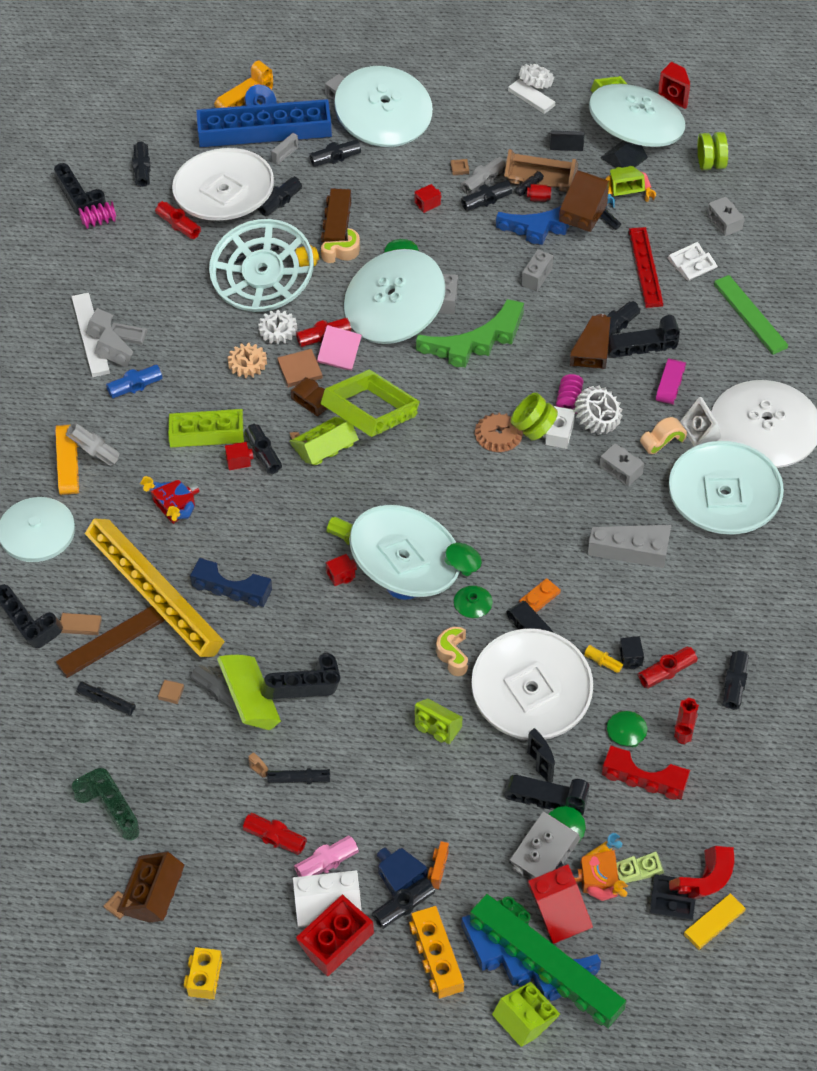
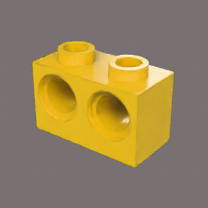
(207, 973)

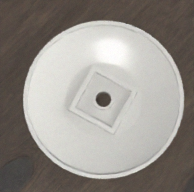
(201, 180)
(784, 438)
(538, 659)

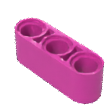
(670, 381)

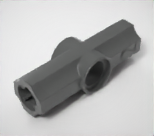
(213, 685)

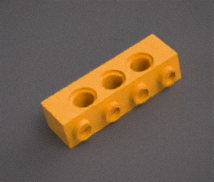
(430, 920)

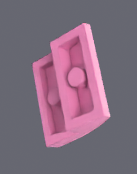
(339, 348)

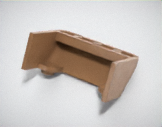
(555, 172)

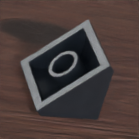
(567, 140)
(625, 155)

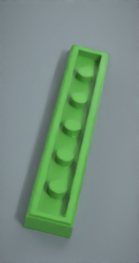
(751, 314)

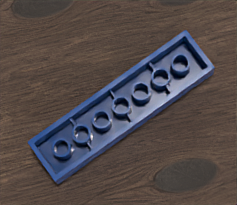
(263, 123)

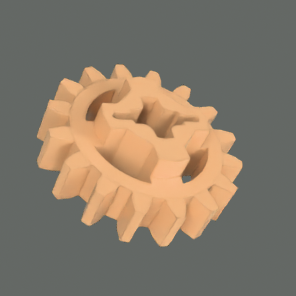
(247, 360)

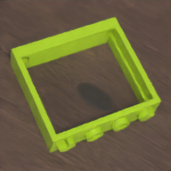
(336, 395)

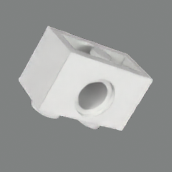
(561, 430)

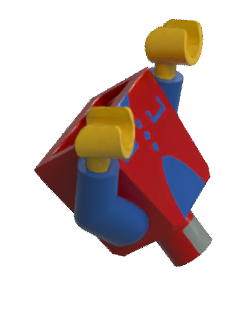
(172, 497)

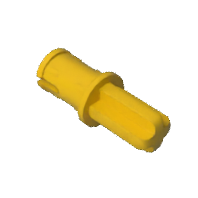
(603, 659)

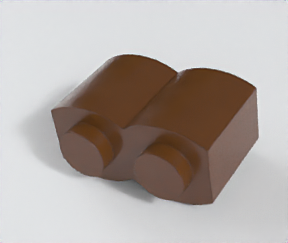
(309, 395)

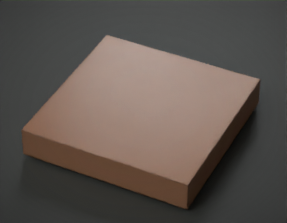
(298, 366)

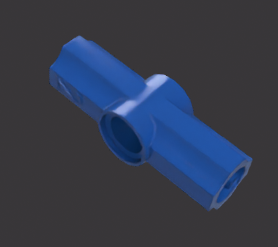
(134, 381)

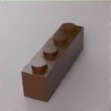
(337, 215)

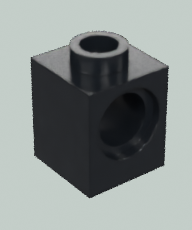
(631, 652)

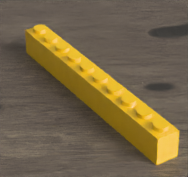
(154, 588)

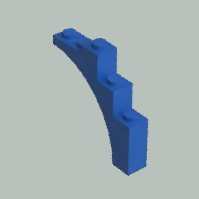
(532, 225)
(492, 955)

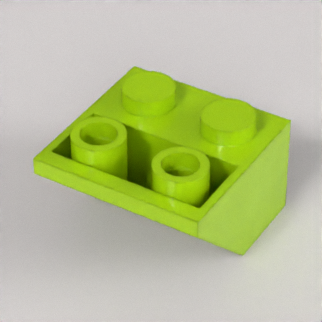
(437, 720)
(525, 1013)

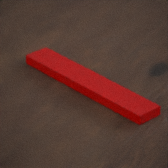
(646, 267)

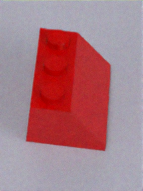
(335, 935)

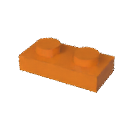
(541, 595)
(440, 857)

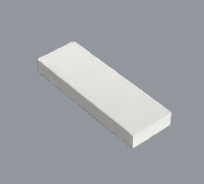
(531, 96)

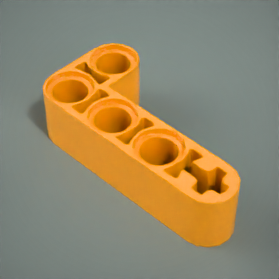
(235, 97)
(66, 462)

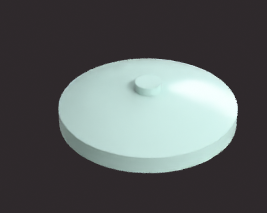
(36, 529)

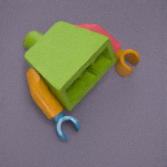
(627, 181)

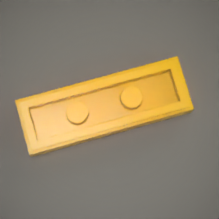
(714, 921)

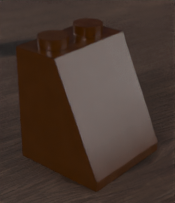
(584, 201)
(592, 344)

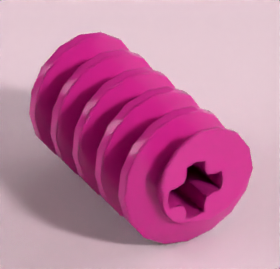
(99, 214)
(568, 391)

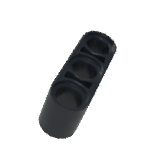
(526, 618)

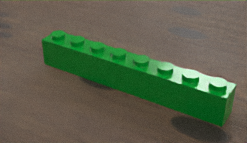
(547, 961)

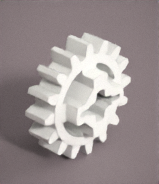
(536, 76)
(277, 327)

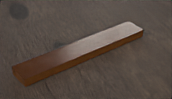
(109, 641)

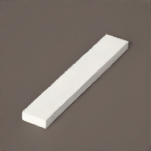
(84, 311)

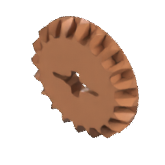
(492, 440)

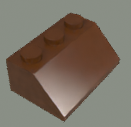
(151, 887)

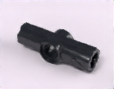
(335, 152)
(141, 164)
(486, 195)
(280, 196)
(621, 318)
(263, 448)
(735, 680)
(394, 910)

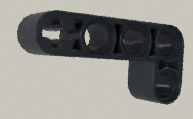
(74, 191)
(646, 340)
(32, 627)
(297, 684)
(547, 794)

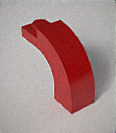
(717, 872)

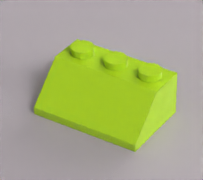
(324, 440)

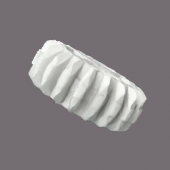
(593, 411)

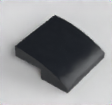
(542, 753)
(670, 902)

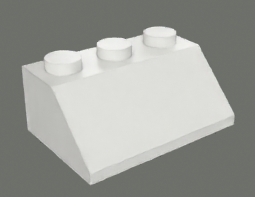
(318, 892)

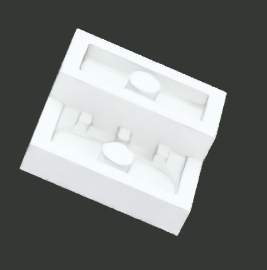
(692, 261)

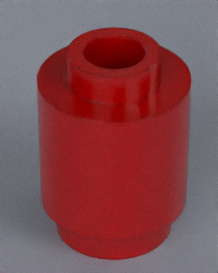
(539, 193)

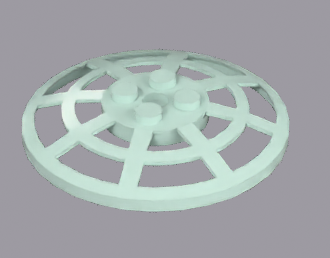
(258, 259)

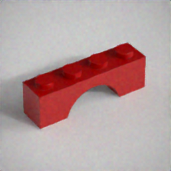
(669, 781)

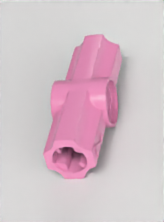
(327, 857)

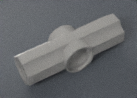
(483, 175)
(92, 444)

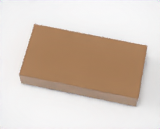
(81, 624)

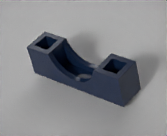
(252, 590)

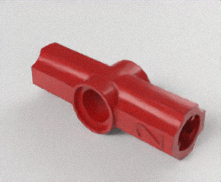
(178, 220)
(317, 332)
(659, 672)
(686, 720)
(274, 833)

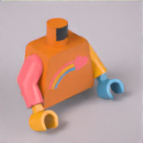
(599, 871)

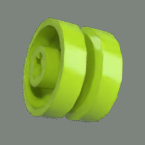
(712, 150)
(534, 416)

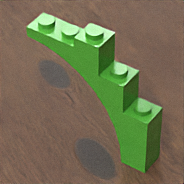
(479, 341)

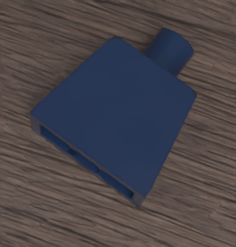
(399, 869)

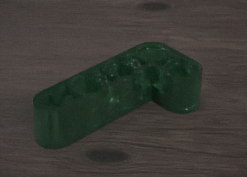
(112, 805)

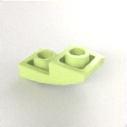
(641, 868)

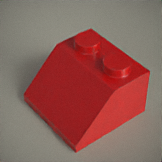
(675, 84)

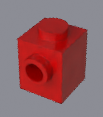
(427, 198)
(238, 455)
(341, 569)

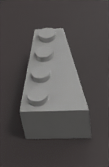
(631, 543)

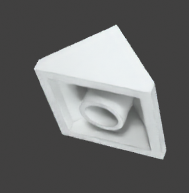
(700, 424)

